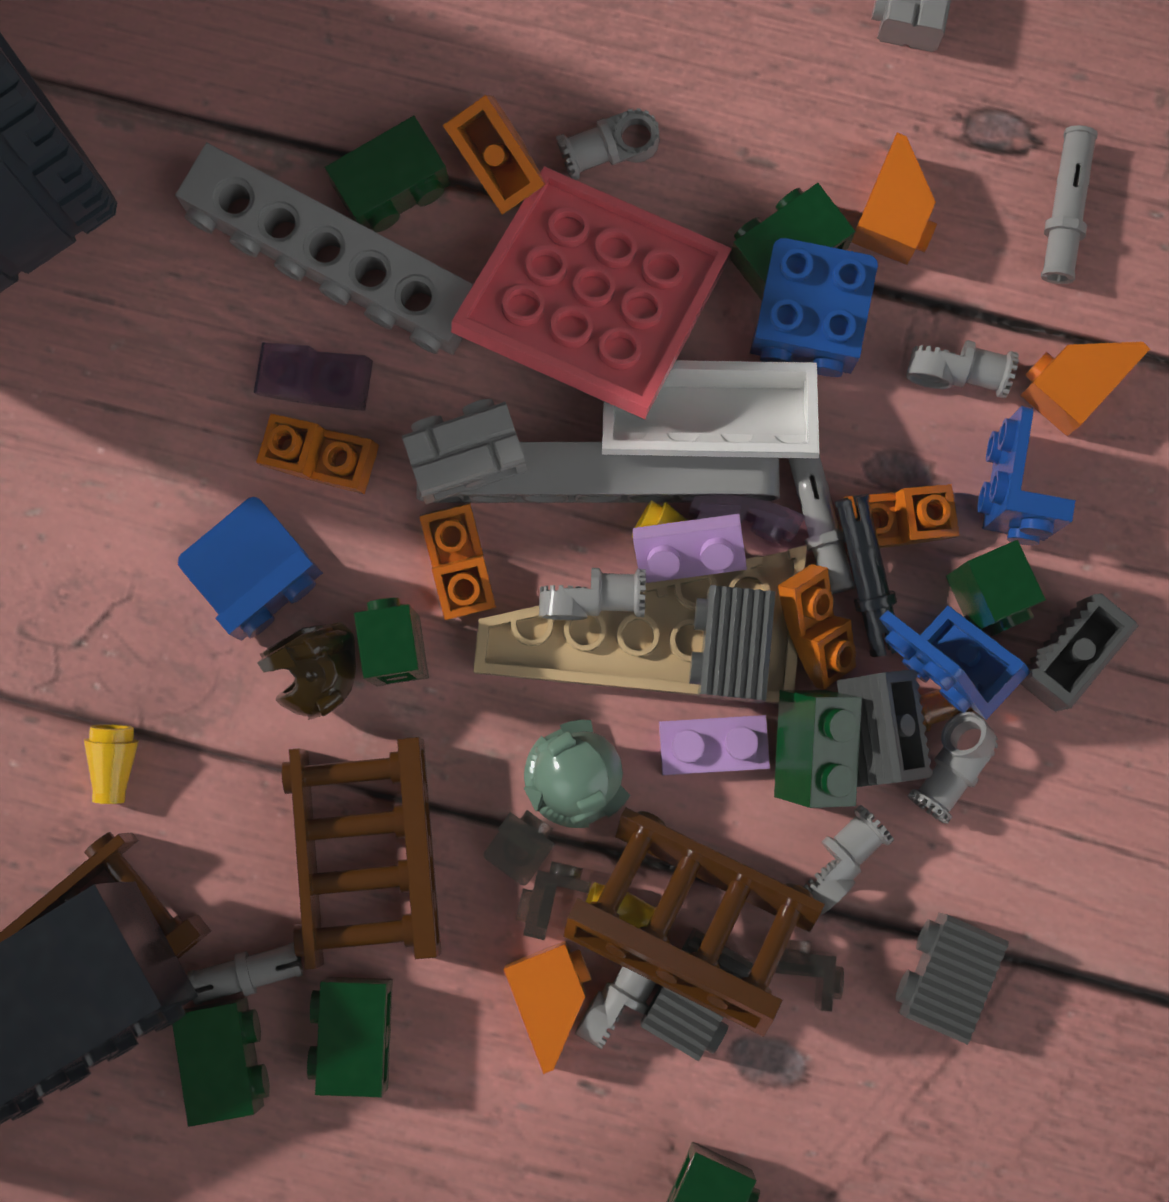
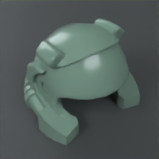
(574, 776)

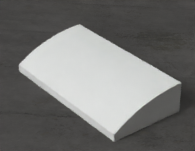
(723, 413)

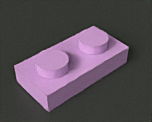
(690, 548)
(714, 745)

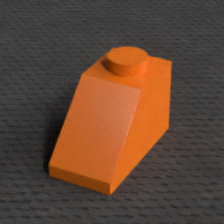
(495, 153)
(898, 207)
(1079, 380)
(548, 997)

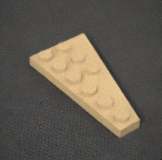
(634, 650)

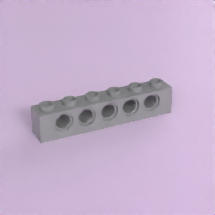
(221, 179)

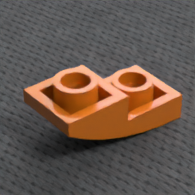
(317, 453)
(913, 515)
(457, 561)
(818, 636)

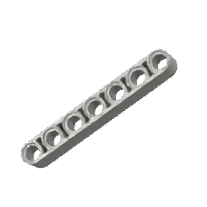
(583, 475)

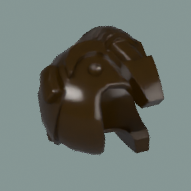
(322, 666)

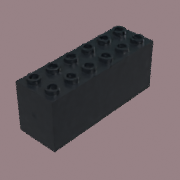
(82, 992)

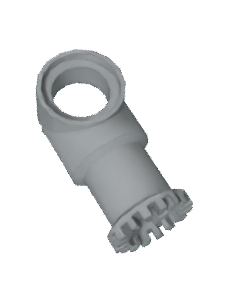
(606, 144)
(972, 367)
(607, 593)
(955, 767)
(850, 850)
(627, 990)

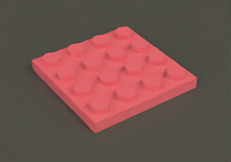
(592, 292)

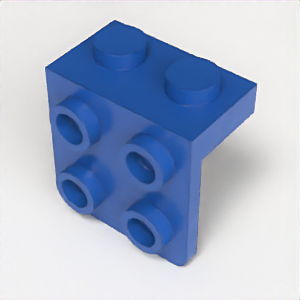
(815, 306)
(1007, 507)
(249, 569)
(959, 659)

